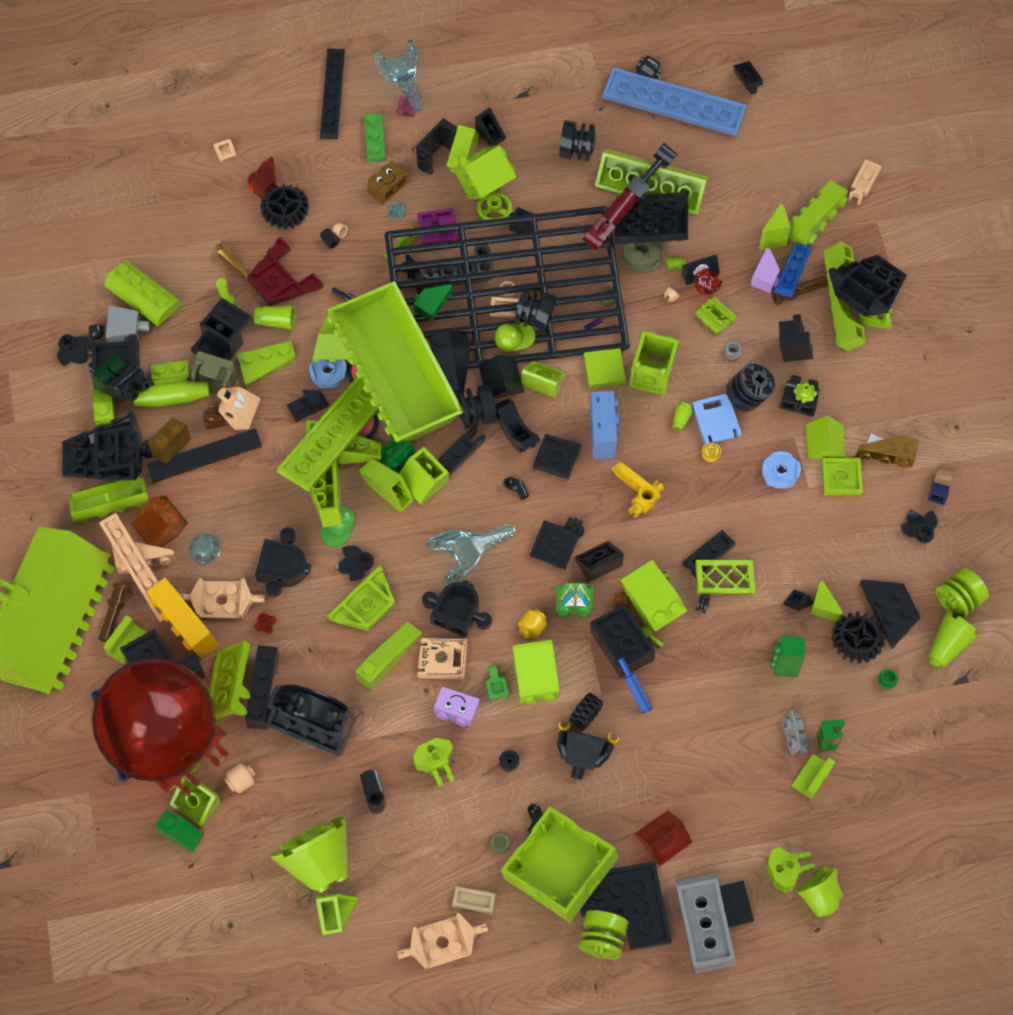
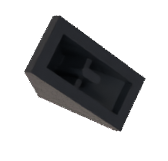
(489, 128)

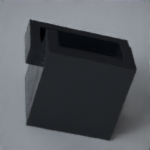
(794, 340)

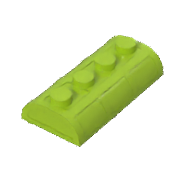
(142, 293)
(107, 498)

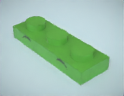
(374, 137)

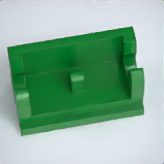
(829, 730)

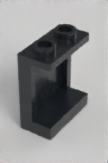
(104, 351)

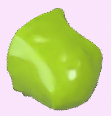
(822, 894)

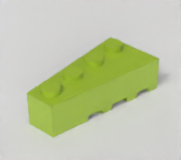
(817, 214)
(327, 497)

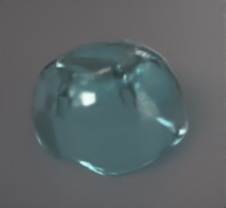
(201, 545)

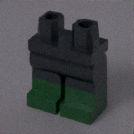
(120, 380)

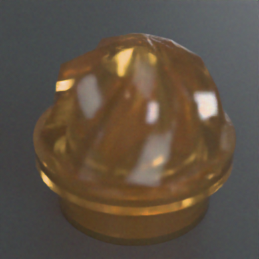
(620, 599)

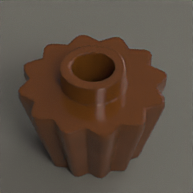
(212, 417)

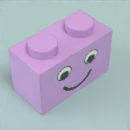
(456, 707)

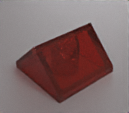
(664, 837)

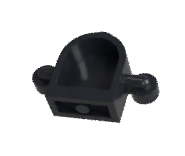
(281, 563)
(456, 608)

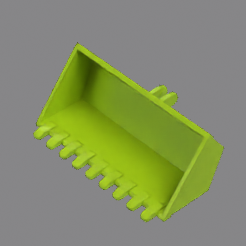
(395, 363)
(47, 607)

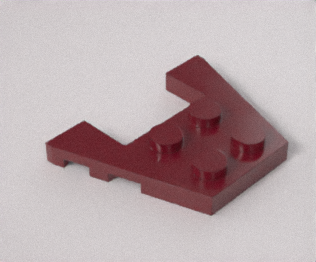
(274, 281)

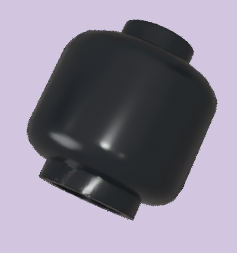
(649, 67)

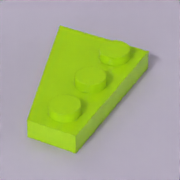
(262, 361)

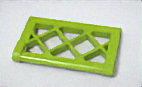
(732, 563)

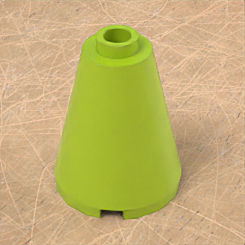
(951, 639)

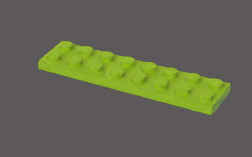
(329, 437)

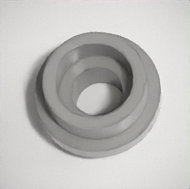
(732, 346)

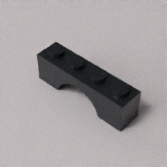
(261, 686)

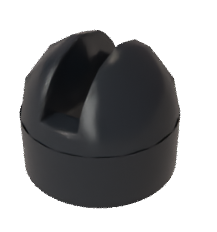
(96, 331)

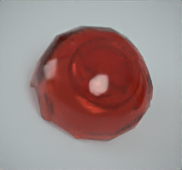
(707, 282)

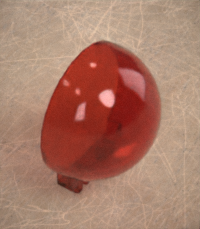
(157, 722)

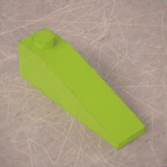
(387, 656)

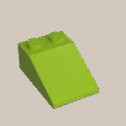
(652, 596)

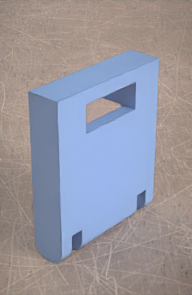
(717, 421)

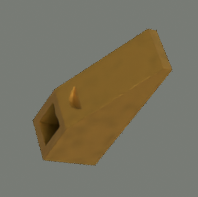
(894, 450)

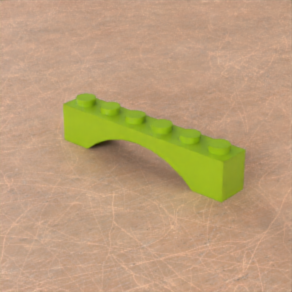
(848, 331)

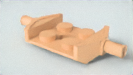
(206, 593)
(455, 930)

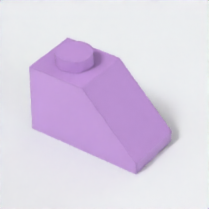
(766, 273)

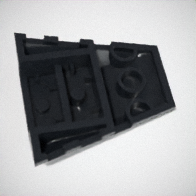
(867, 284)
(105, 452)

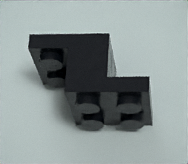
(222, 330)

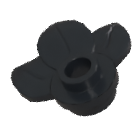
(73, 352)
(918, 524)
(352, 563)

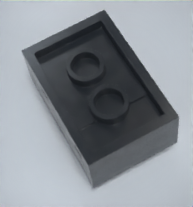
(622, 637)

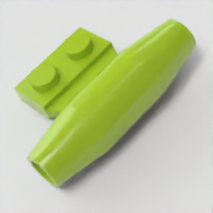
(172, 386)

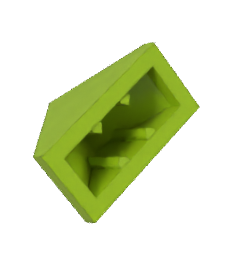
(825, 604)

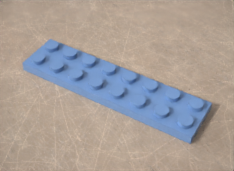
(674, 101)

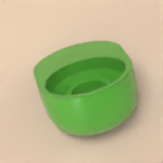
(338, 535)

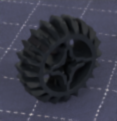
(295, 208)
(841, 632)

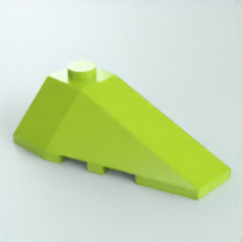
(358, 451)

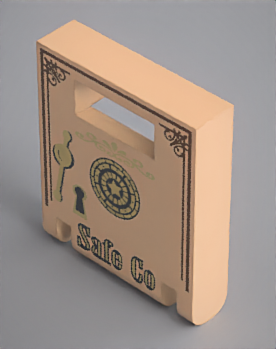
(438, 657)

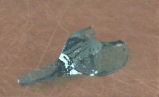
(402, 72)
(467, 547)

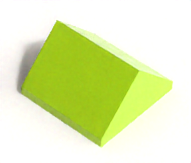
(776, 230)
(543, 378)
(825, 439)
(198, 805)

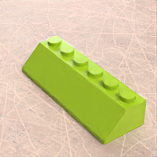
(619, 169)

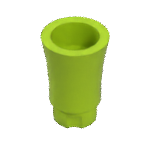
(276, 316)

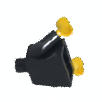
(583, 750)

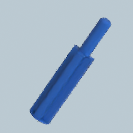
(635, 688)

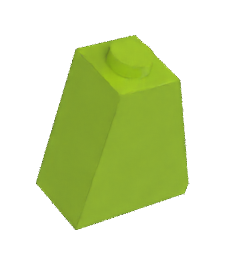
(464, 144)
(387, 484)

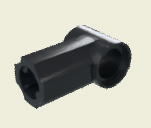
(373, 790)

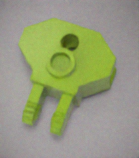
(434, 761)
(789, 868)

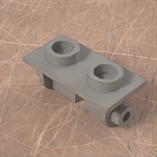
(792, 725)

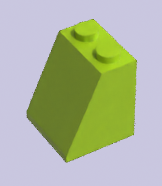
(535, 672)

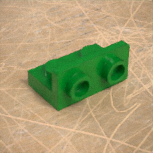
(396, 454)

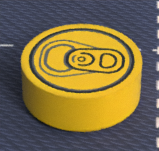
(711, 452)

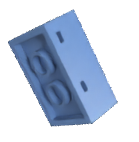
(604, 424)

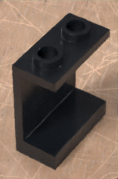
(440, 135)

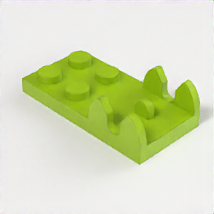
(227, 681)

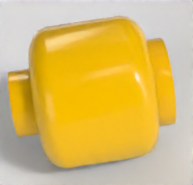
(532, 623)

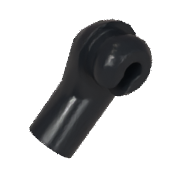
(516, 485)
(535, 814)

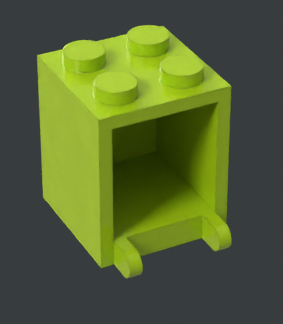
(483, 171)
(650, 374)

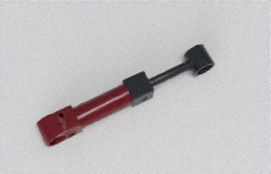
(627, 199)

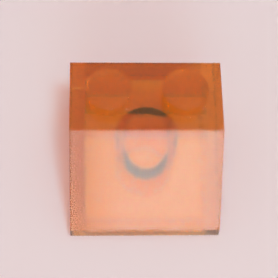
(159, 522)

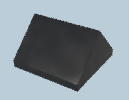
(502, 376)
(600, 560)

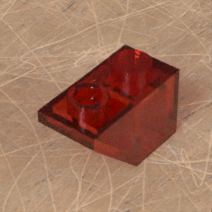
(263, 178)

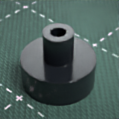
(509, 760)

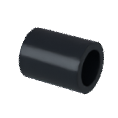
(329, 238)

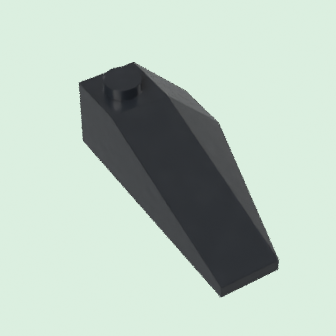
(452, 355)

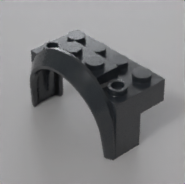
(314, 707)

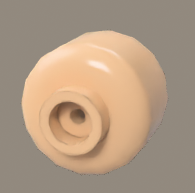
(240, 778)

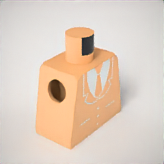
(238, 406)

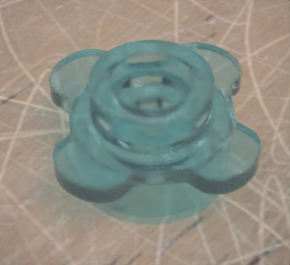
(396, 210)

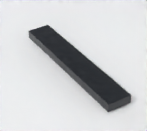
(332, 94)
(205, 455)

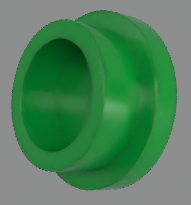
(888, 679)

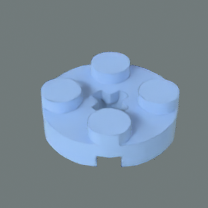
(328, 380)
(779, 480)

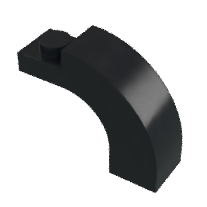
(514, 427)

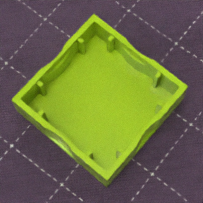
(560, 864)

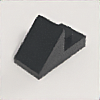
(310, 403)

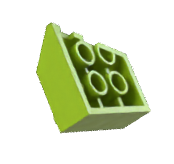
(329, 345)

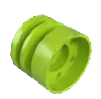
(962, 593)
(603, 935)

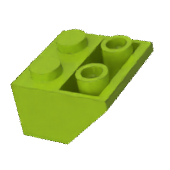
(424, 475)

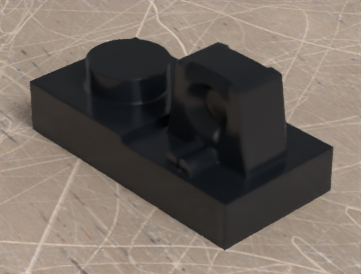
(748, 76)

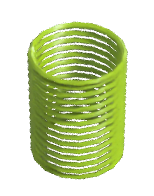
(677, 264)

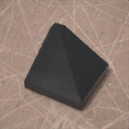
(798, 600)

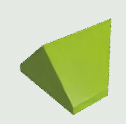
(334, 912)

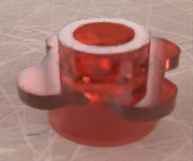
(262, 617)

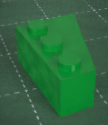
(788, 656)

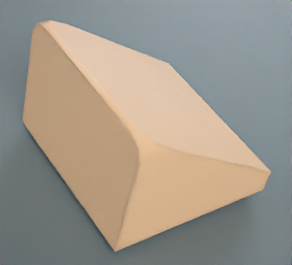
(224, 149)

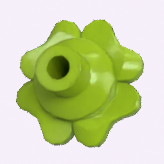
(805, 392)

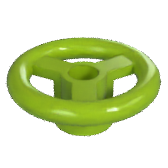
(494, 205)

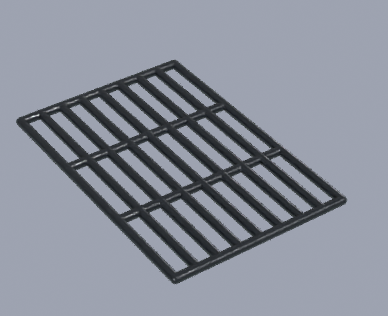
(537, 251)

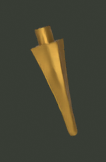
(227, 256)

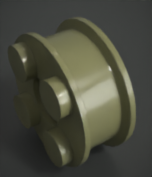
(642, 262)

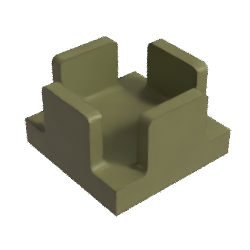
(219, 371)

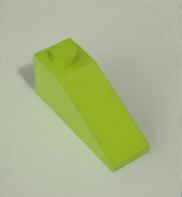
(103, 408)

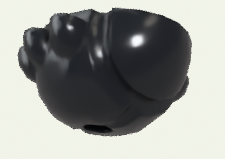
(574, 523)

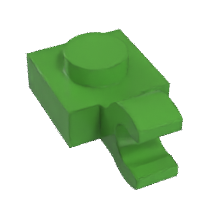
(496, 685)

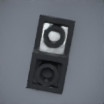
(413, 274)

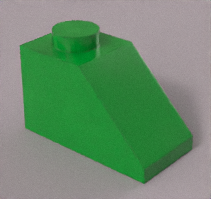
(431, 301)
(179, 831)

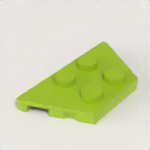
(365, 603)

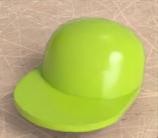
(514, 337)

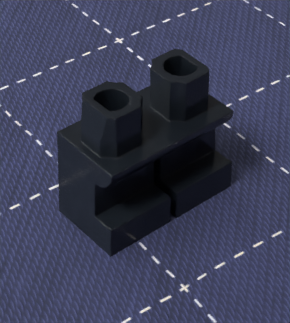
(789, 401)

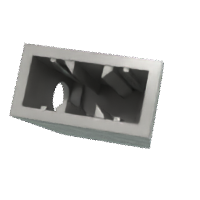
(123, 323)

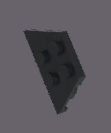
(892, 608)

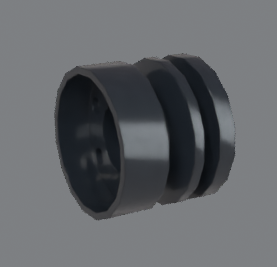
(577, 140)
(535, 309)
(750, 387)
(477, 406)

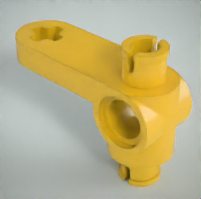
(639, 504)

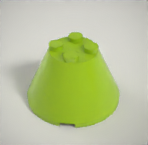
(316, 855)

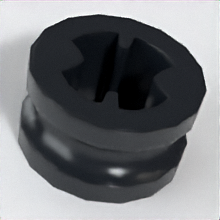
(703, 603)

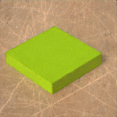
(604, 368)
(842, 476)

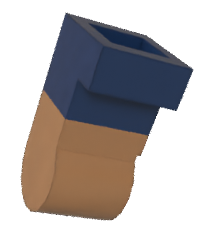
(940, 485)

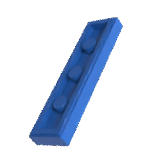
(793, 270)

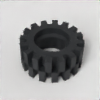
(586, 711)

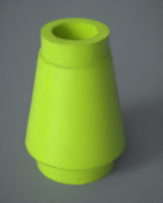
(681, 415)

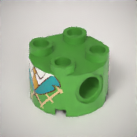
(574, 599)

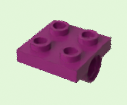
(435, 218)

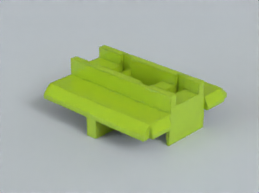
(715, 315)

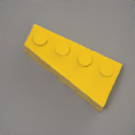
(182, 617)

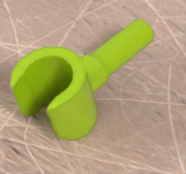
(648, 634)

